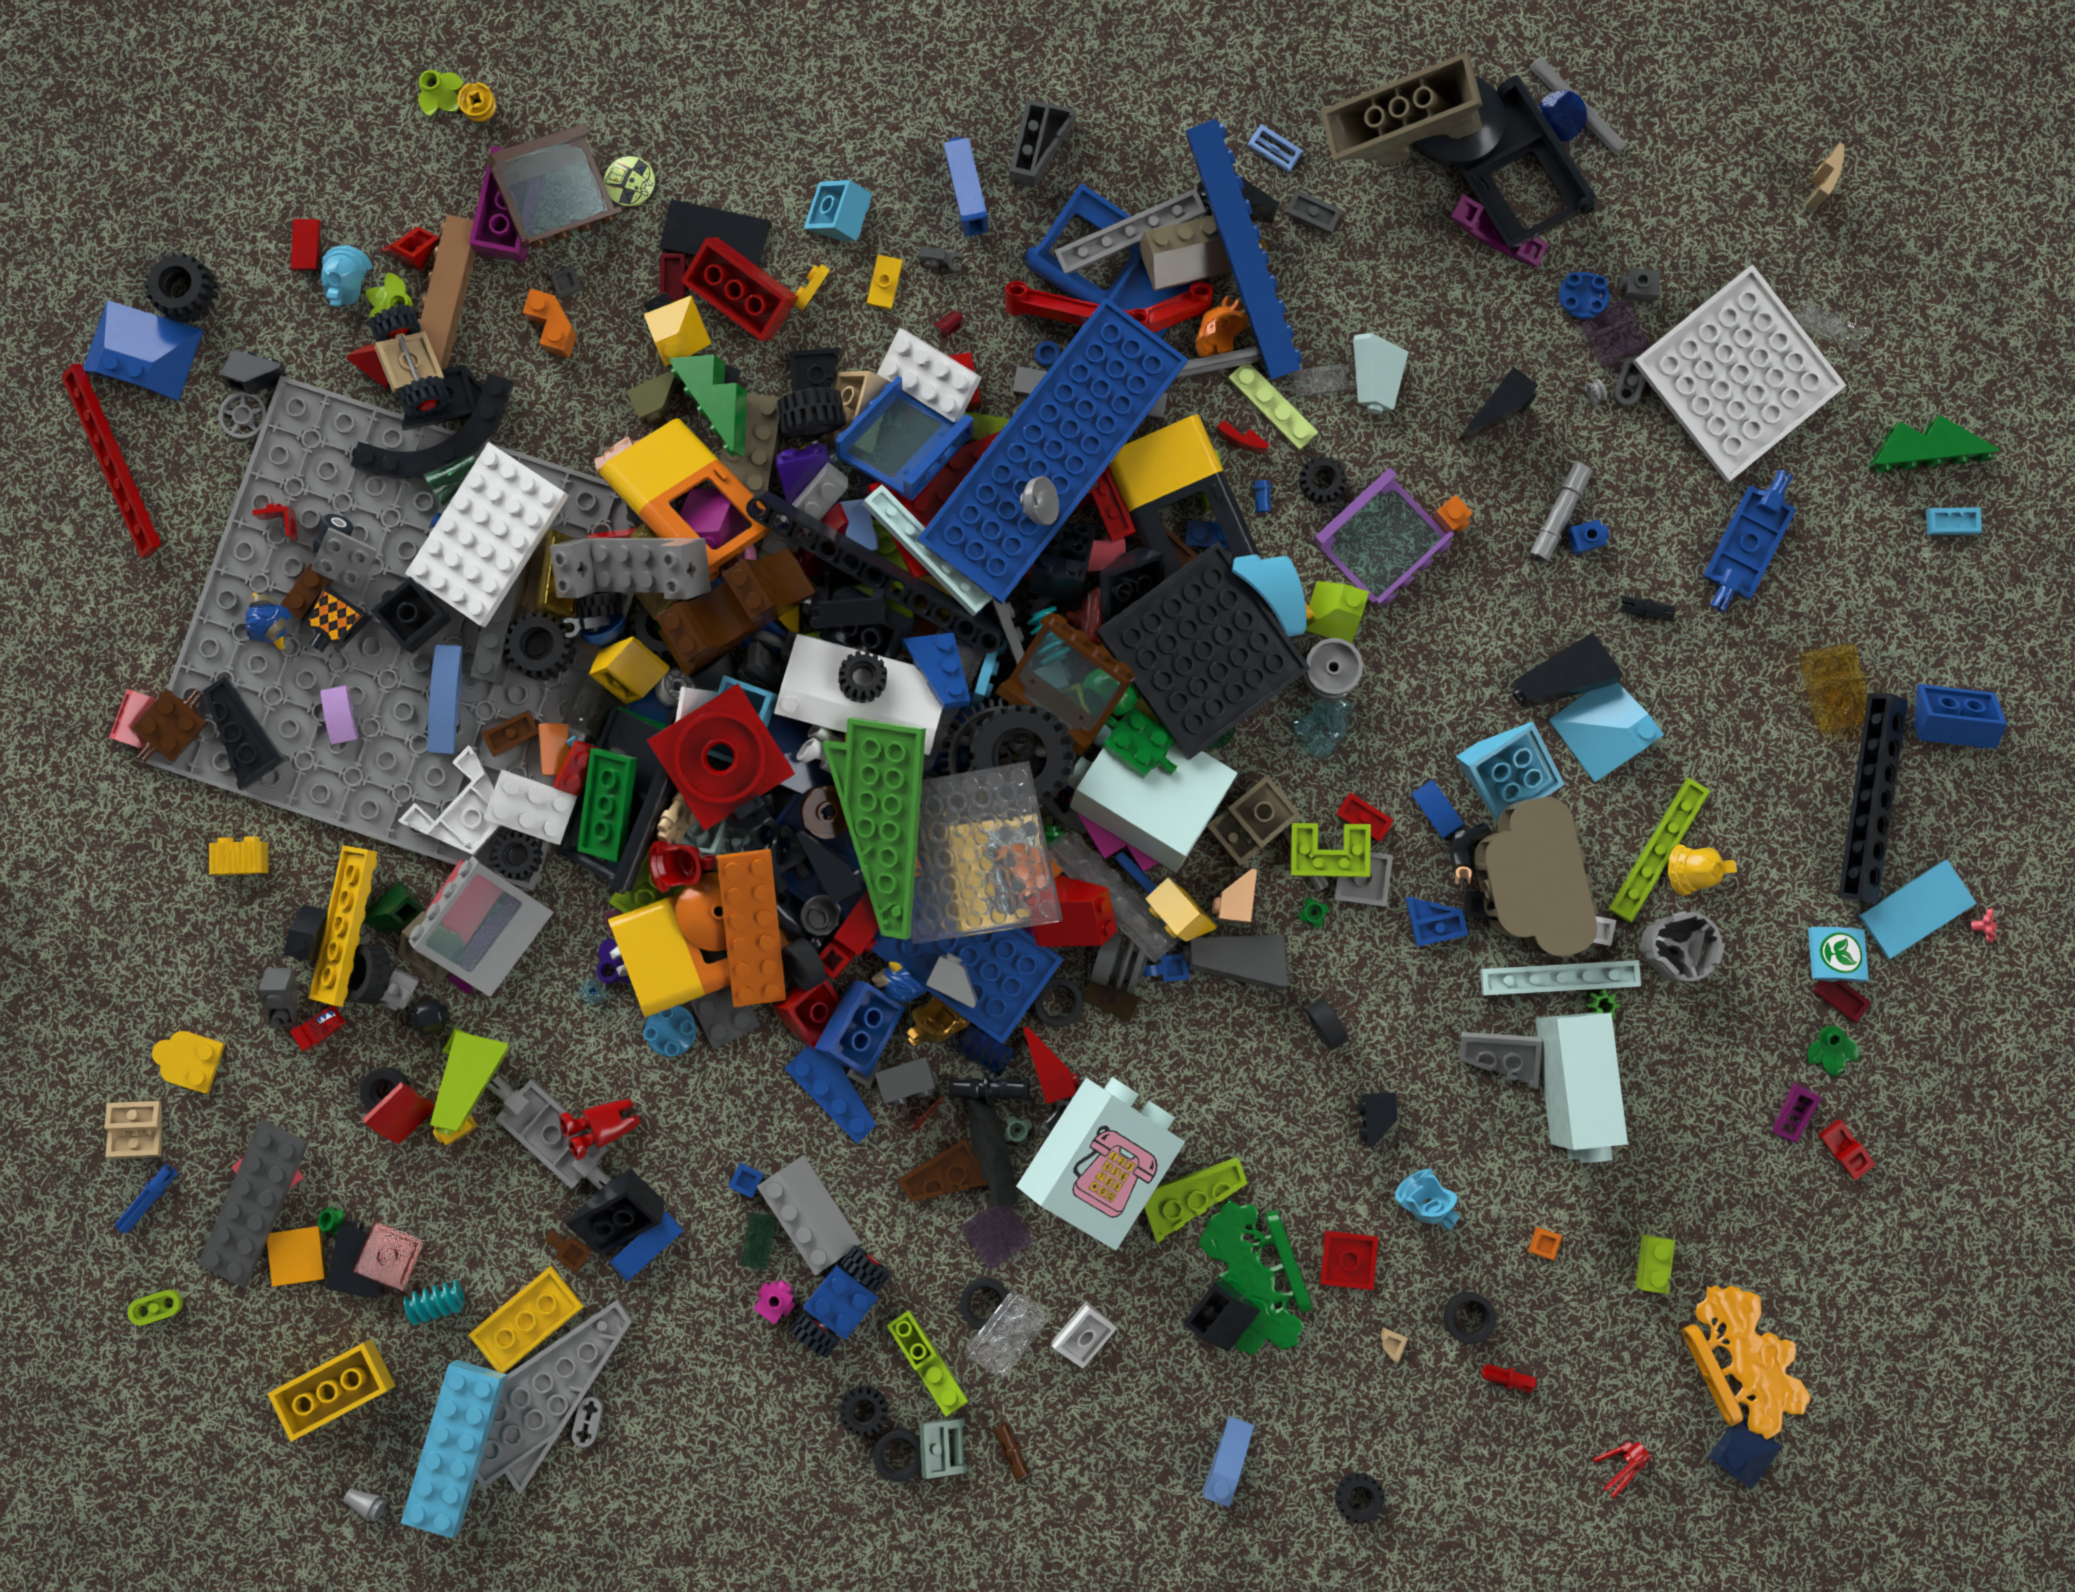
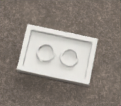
(530, 807)

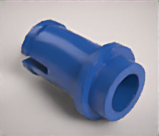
(1262, 496)

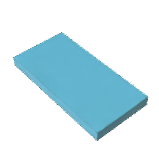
(1917, 909)

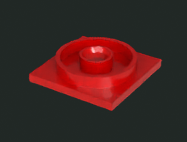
(727, 721)

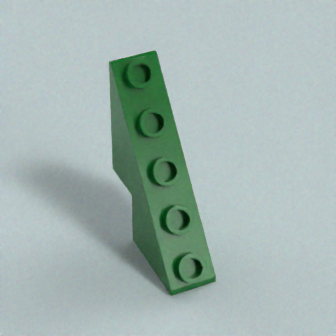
(719, 402)
(1938, 444)

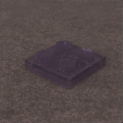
(997, 1234)

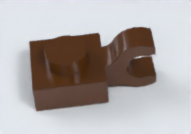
(571, 1251)

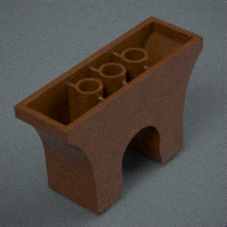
(730, 613)

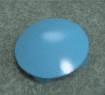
(670, 1031)

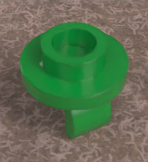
(1052, 832)

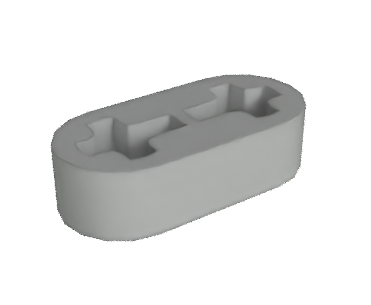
(581, 1419)

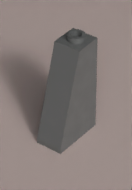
(1246, 959)

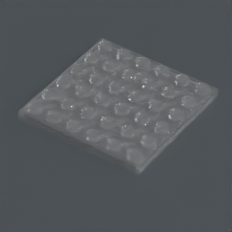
(981, 856)

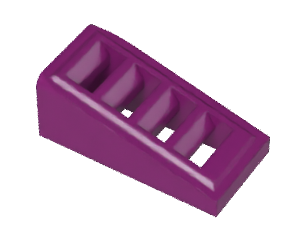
(1787, 1108)

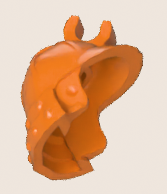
(1220, 327)

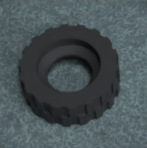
(370, 975)

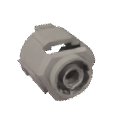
(1690, 932)

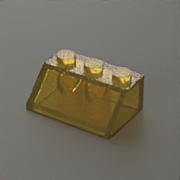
(546, 594)

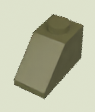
(653, 397)

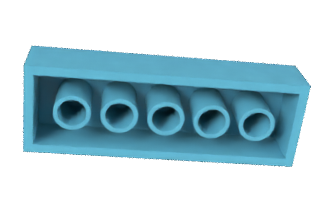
(453, 1448)

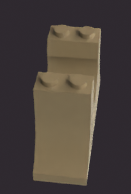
(1404, 111)

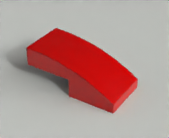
(1249, 442)
(1846, 1149)

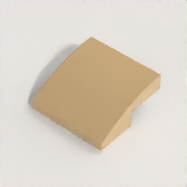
(1826, 176)
(134, 1117)

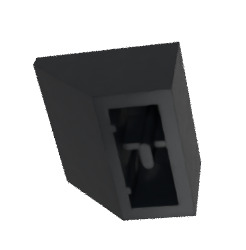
(1222, 1315)

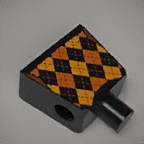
(335, 620)

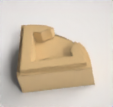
(1393, 1344)

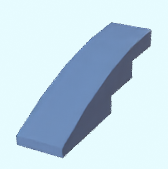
(444, 698)

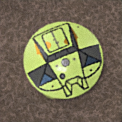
(629, 181)

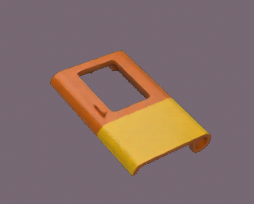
(666, 467)
(662, 961)

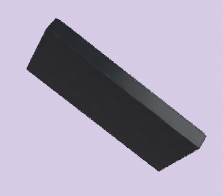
(691, 224)

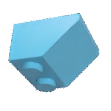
(838, 210)

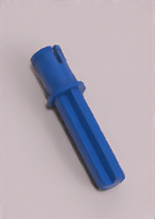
(153, 1190)

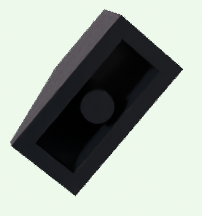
(306, 933)

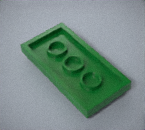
(607, 804)

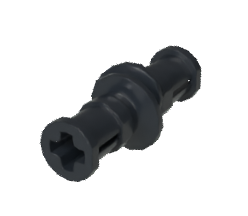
(989, 1089)

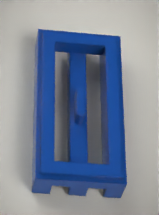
(1128, 865)

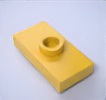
(884, 282)

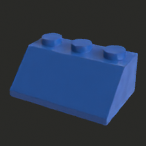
(1958, 716)
(860, 1027)

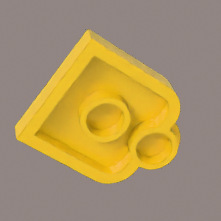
(188, 1060)

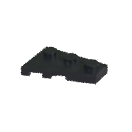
(813, 368)

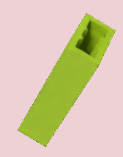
(466, 1076)

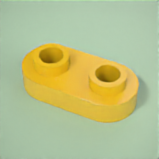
(816, 277)

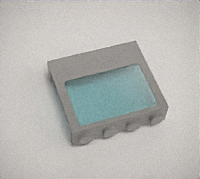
(479, 926)

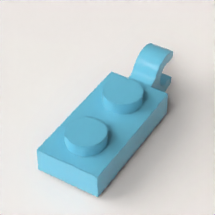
(988, 669)

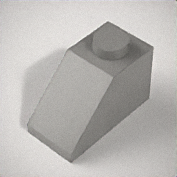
(953, 979)

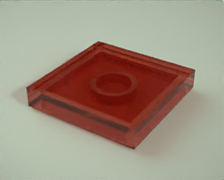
(388, 1256)

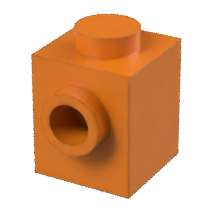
(1453, 515)

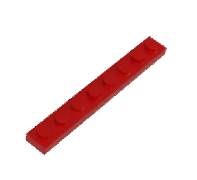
(111, 460)

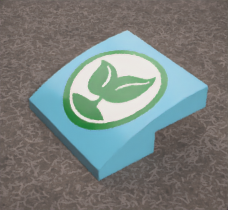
(1838, 954)

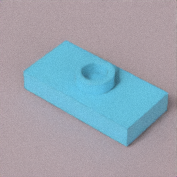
(1954, 521)

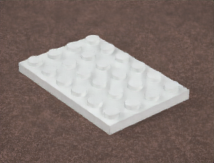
(487, 534)

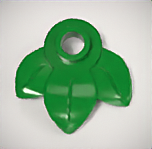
(1833, 1054)

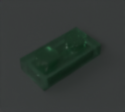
(759, 1240)

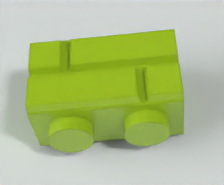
(1655, 1263)

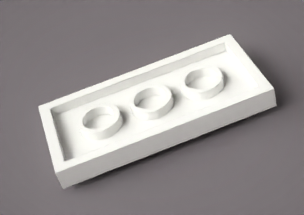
(929, 375)

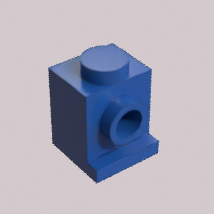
(1581, 542)

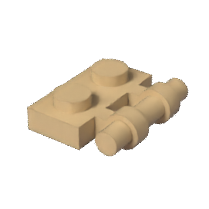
(675, 821)

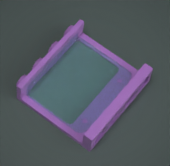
(1382, 540)

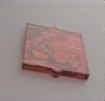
(936, 1104)

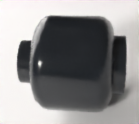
(429, 1016)

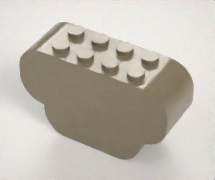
(1538, 878)

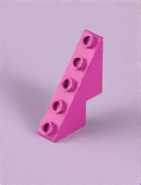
(1108, 843)

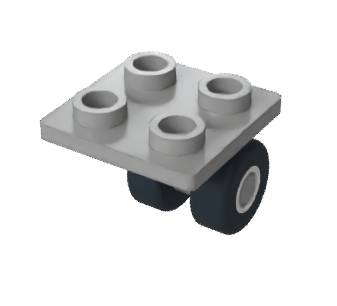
(341, 555)

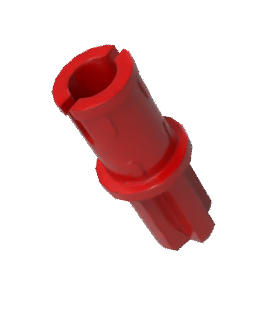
(1508, 1378)

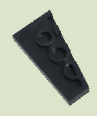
(245, 740)

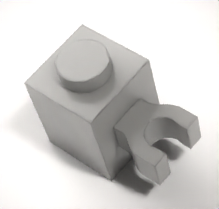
(399, 989)

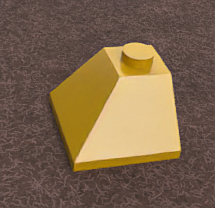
(677, 329)

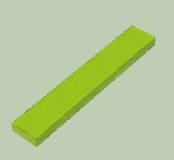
(1658, 850)

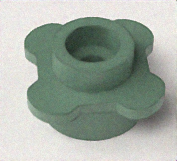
(1024, 1127)

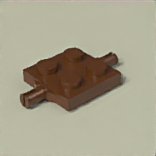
(170, 725)

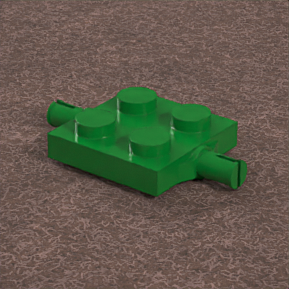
(1139, 743)

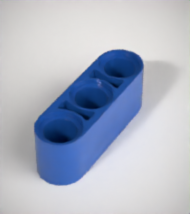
(646, 1247)

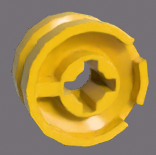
(477, 112)

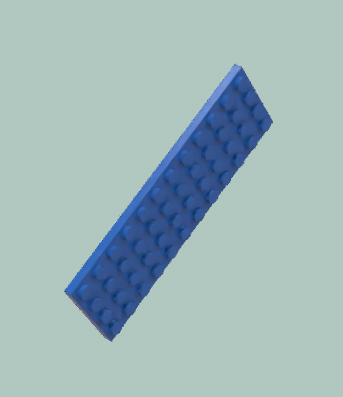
(1061, 432)
(1002, 965)

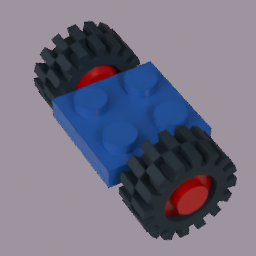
(840, 1302)

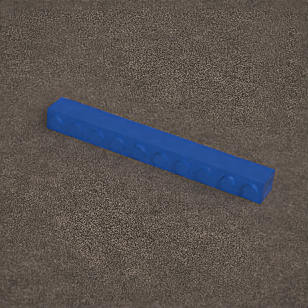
(1242, 248)

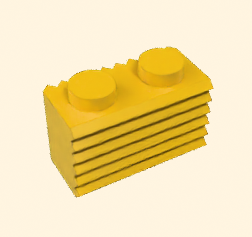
(238, 857)

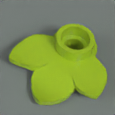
(442, 94)
(389, 295)

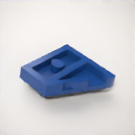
(1434, 921)

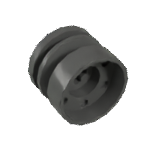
(1119, 963)

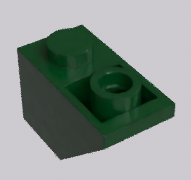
(394, 909)

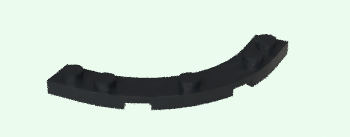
(467, 440)

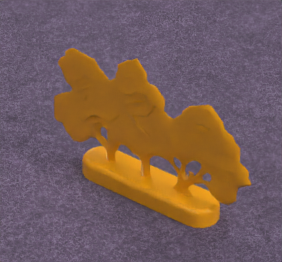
(1756, 1362)

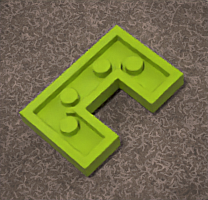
(1349, 862)

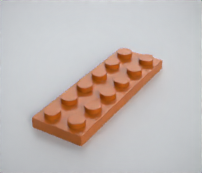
(751, 927)

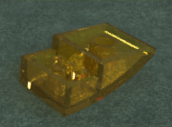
(1835, 686)

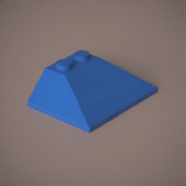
(143, 350)

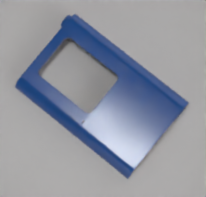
(1132, 285)

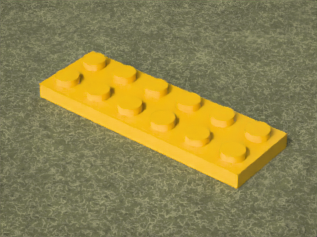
(343, 925)

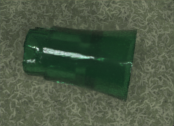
(449, 478)

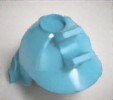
(343, 274)
(1422, 1186)

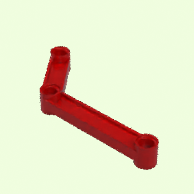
(1022, 300)

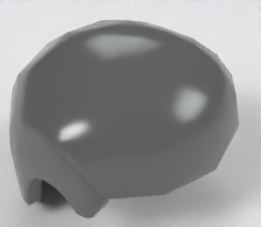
(820, 915)

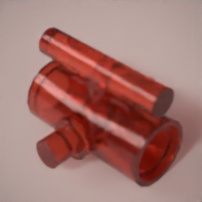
(1089, 616)

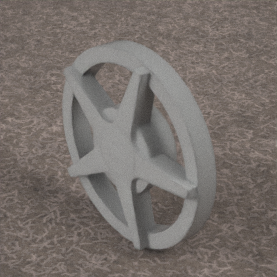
(242, 415)

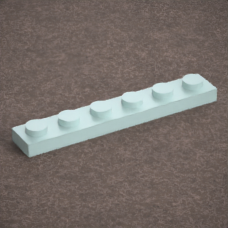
(906, 531)
(1560, 977)

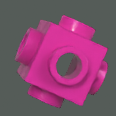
(771, 1309)

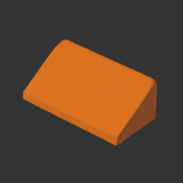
(553, 747)

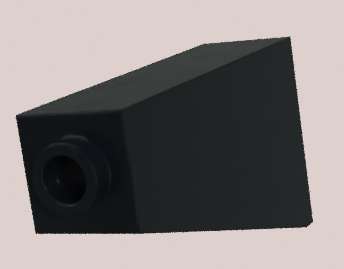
(1569, 673)

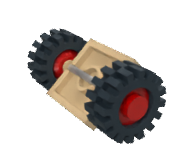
(409, 360)

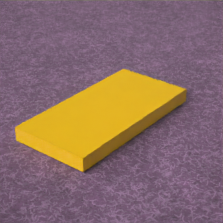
(526, 1320)

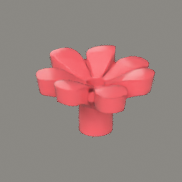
(1987, 926)

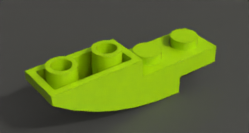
(928, 1363)

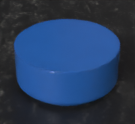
(1047, 353)

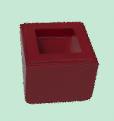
(949, 323)

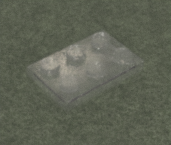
(1007, 1334)

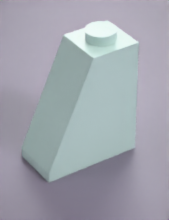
(1378, 371)

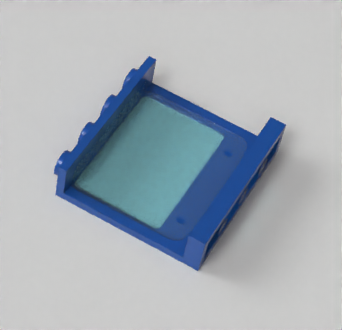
(901, 441)

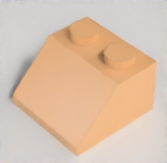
(1236, 901)

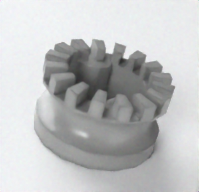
(1596, 391)

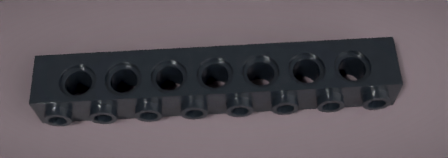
(1873, 798)

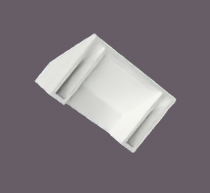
(813, 692)

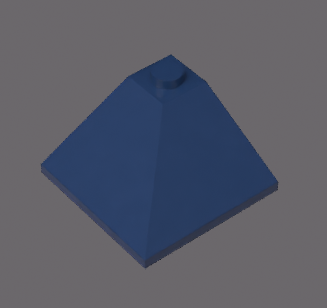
(790, 736)

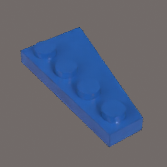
(833, 1091)

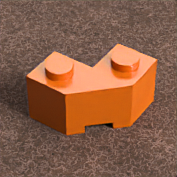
(558, 332)

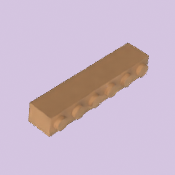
(447, 286)

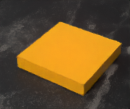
(296, 1256)

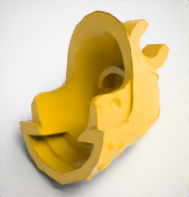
(1696, 869)

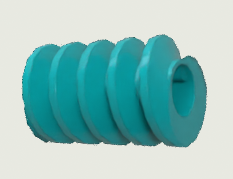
(434, 1304)

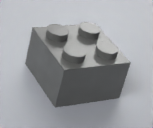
(906, 1080)

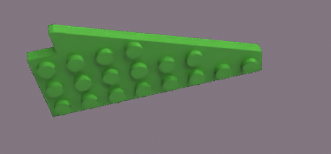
(881, 797)

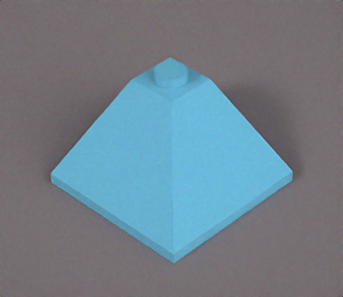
(1605, 729)
(1510, 768)

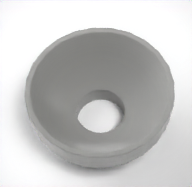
(1040, 501)

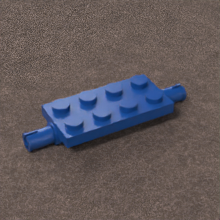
(1749, 541)

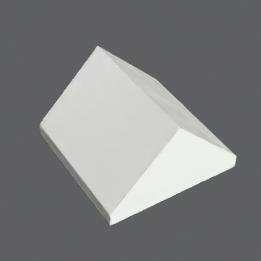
(1083, 1335)

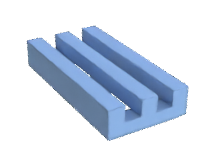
(1269, 156)

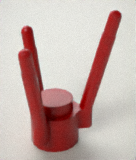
(1635, 1457)

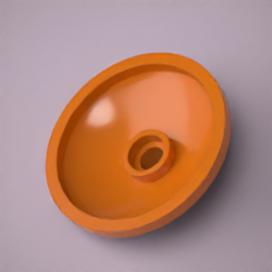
(696, 913)

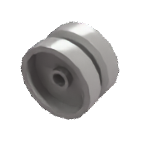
(1341, 656)

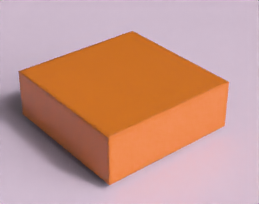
(1545, 1243)

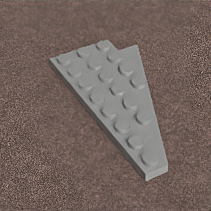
(544, 1396)

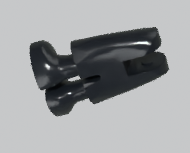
(789, 921)

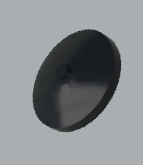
(1474, 146)

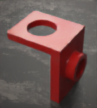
(276, 510)

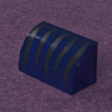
(984, 1050)

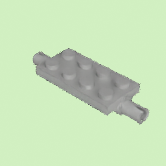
(534, 1121)

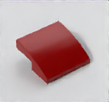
(399, 1113)

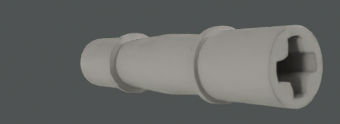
(1561, 512)

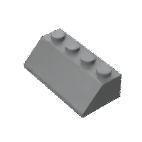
(809, 1214)

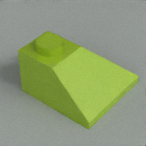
(1336, 610)

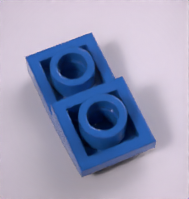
(1438, 809)

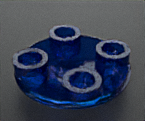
(1565, 113)

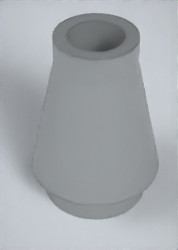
(365, 1504)

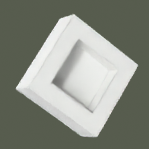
(1605, 930)

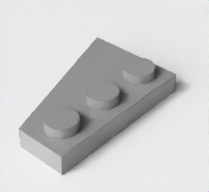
(1508, 1054)

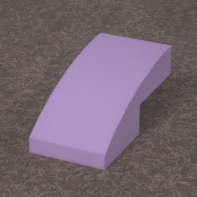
(338, 714)

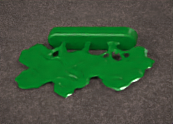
(1247, 1274)

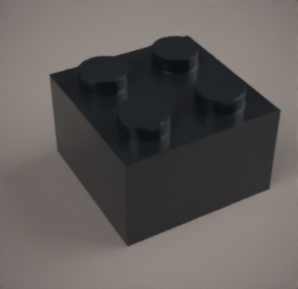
(410, 615)

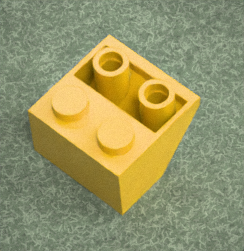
(628, 669)

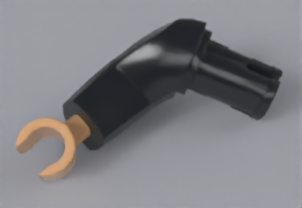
(1460, 849)

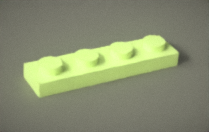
(1273, 405)

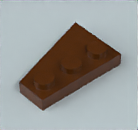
(945, 1173)

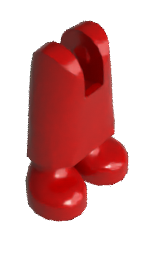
(604, 1123)

